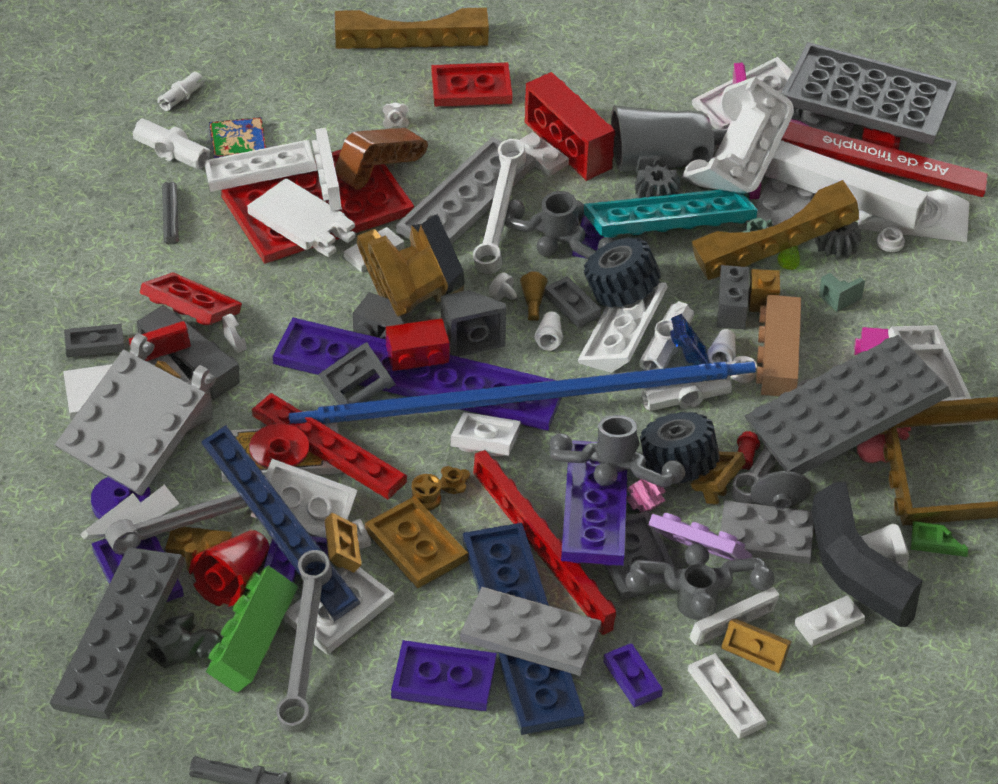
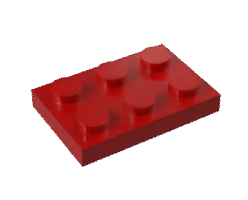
(471, 84)
(190, 298)

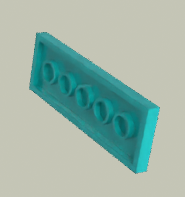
(669, 212)

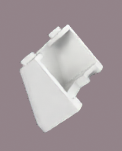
(756, 129)

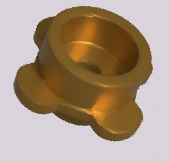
(455, 485)

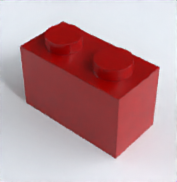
(417, 344)

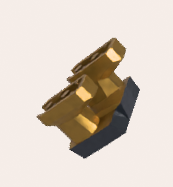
(415, 272)

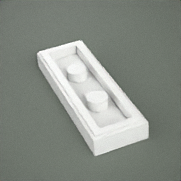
(744, 611)
(727, 696)

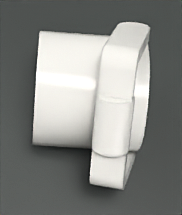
(889, 543)

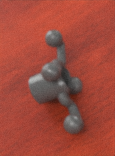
(557, 220)
(615, 453)
(698, 583)

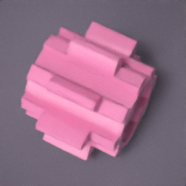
(645, 496)

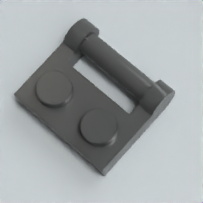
(352, 371)

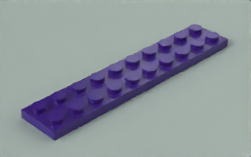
(316, 347)

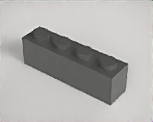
(201, 352)

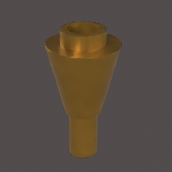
(533, 287)

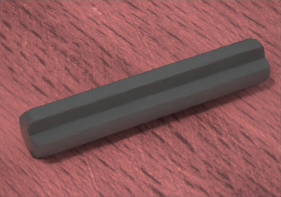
(170, 213)

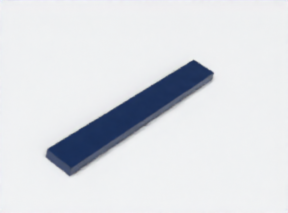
(276, 517)

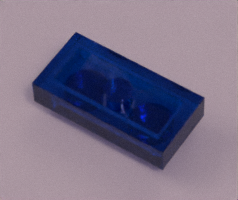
(685, 336)

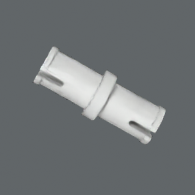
(180, 91)

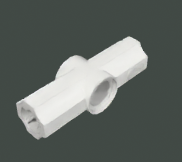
(171, 143)
(661, 345)
(683, 394)

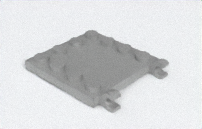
(135, 418)

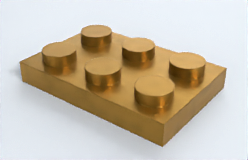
(416, 542)

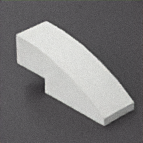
(132, 509)

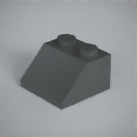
(473, 322)

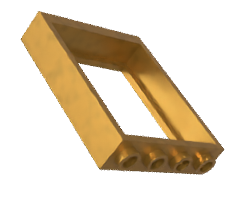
(941, 413)

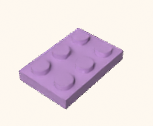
(721, 545)

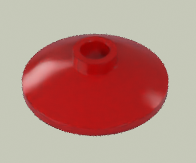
(279, 443)

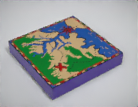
(237, 136)

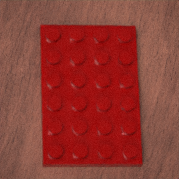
(373, 205)

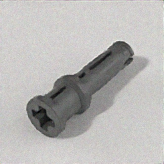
(234, 774)

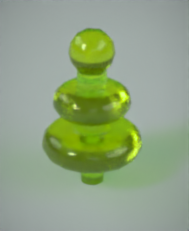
(789, 258)

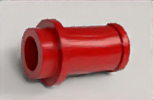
(748, 443)

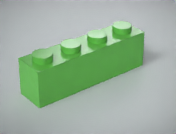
(251, 629)

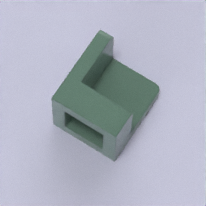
(842, 293)

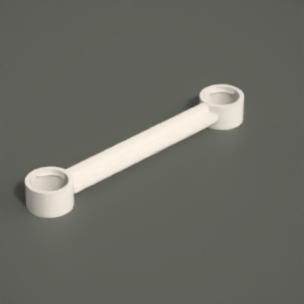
(499, 206)

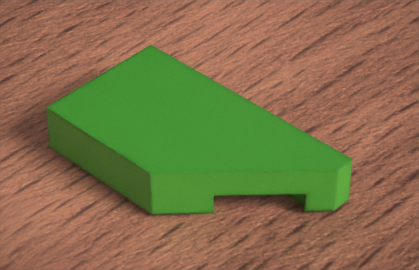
(935, 539)

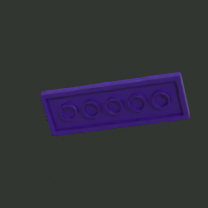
(593, 515)

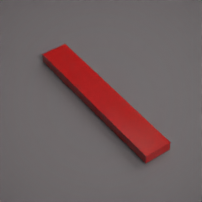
(335, 448)

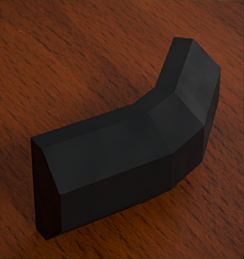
(858, 567)

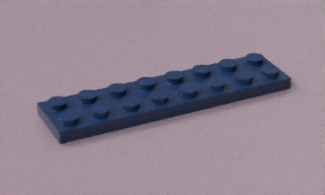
(539, 694)

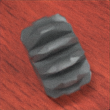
(657, 182)
(840, 241)

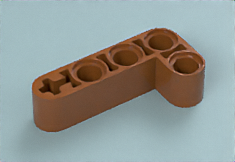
(376, 147)

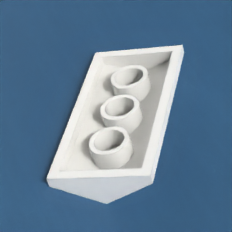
(620, 332)

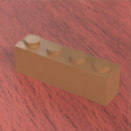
(780, 345)

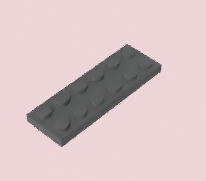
(117, 633)

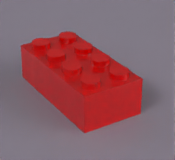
(569, 125)

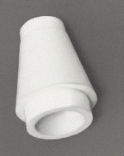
(549, 332)
(723, 347)

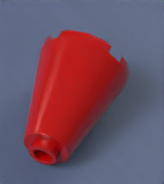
(226, 567)

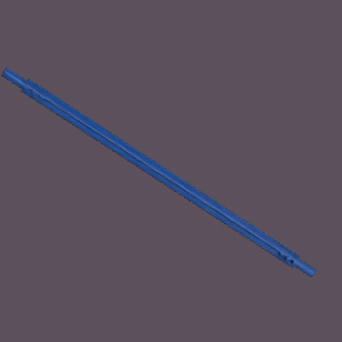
(523, 392)

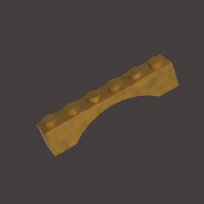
(363, 30)
(827, 211)

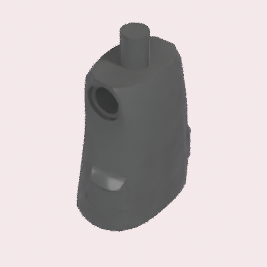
(661, 137)

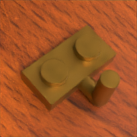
(191, 541)

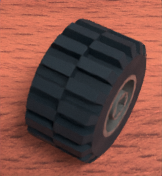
(622, 272)
(681, 438)

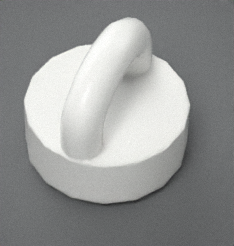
(501, 287)

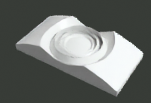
(943, 218)
(933, 351)

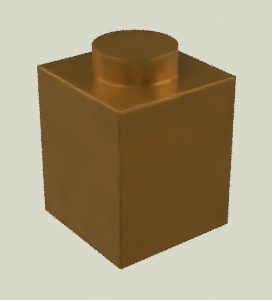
(762, 284)

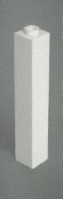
(873, 192)

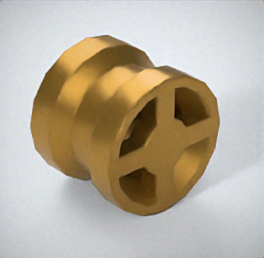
(431, 487)

